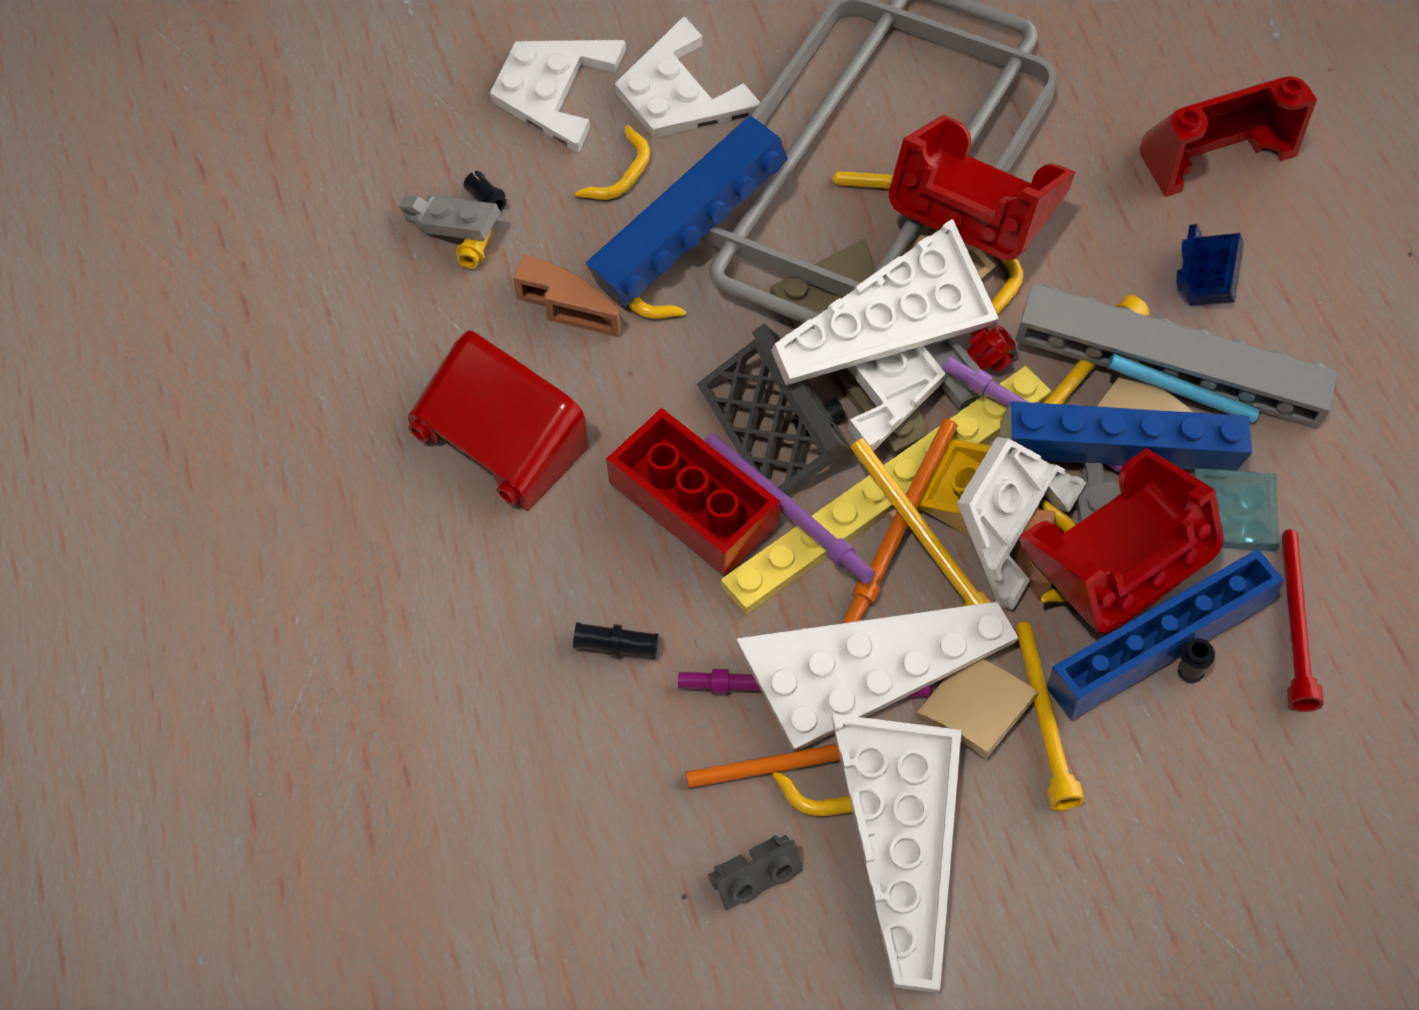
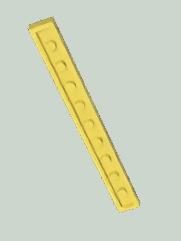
(865, 502)

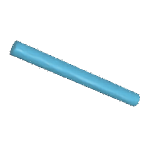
(1181, 387)

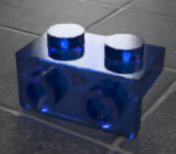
(1210, 267)

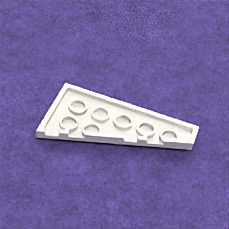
(903, 306)
(866, 663)
(904, 814)

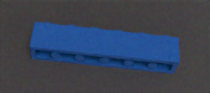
(687, 210)
(1119, 434)
(1160, 633)

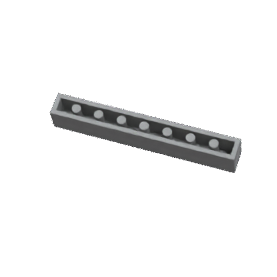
(1232, 368)

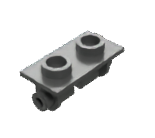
(771, 864)

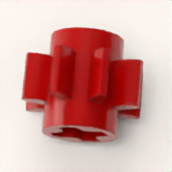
(991, 348)

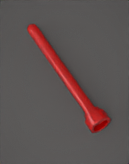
(1304, 692)

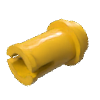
(471, 251)

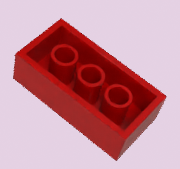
(693, 491)

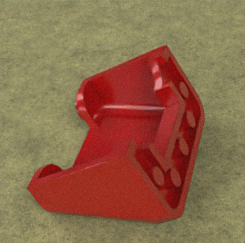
(1265, 115)
(989, 206)
(501, 419)
(1132, 546)

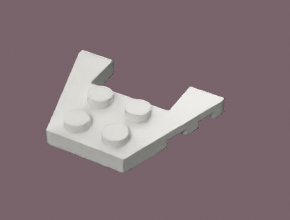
(540, 76)
(668, 96)
(897, 388)
(1001, 504)

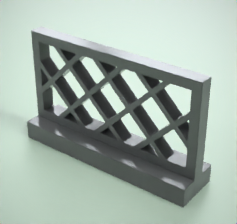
(804, 403)

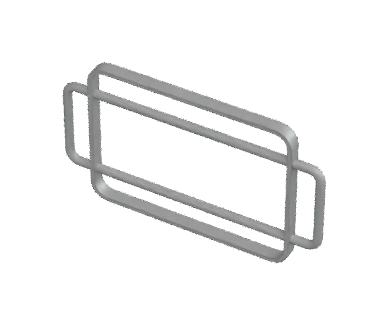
(885, 17)

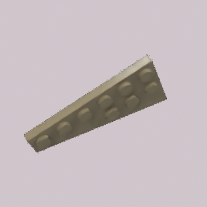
(857, 265)

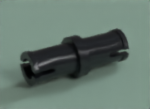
(615, 640)

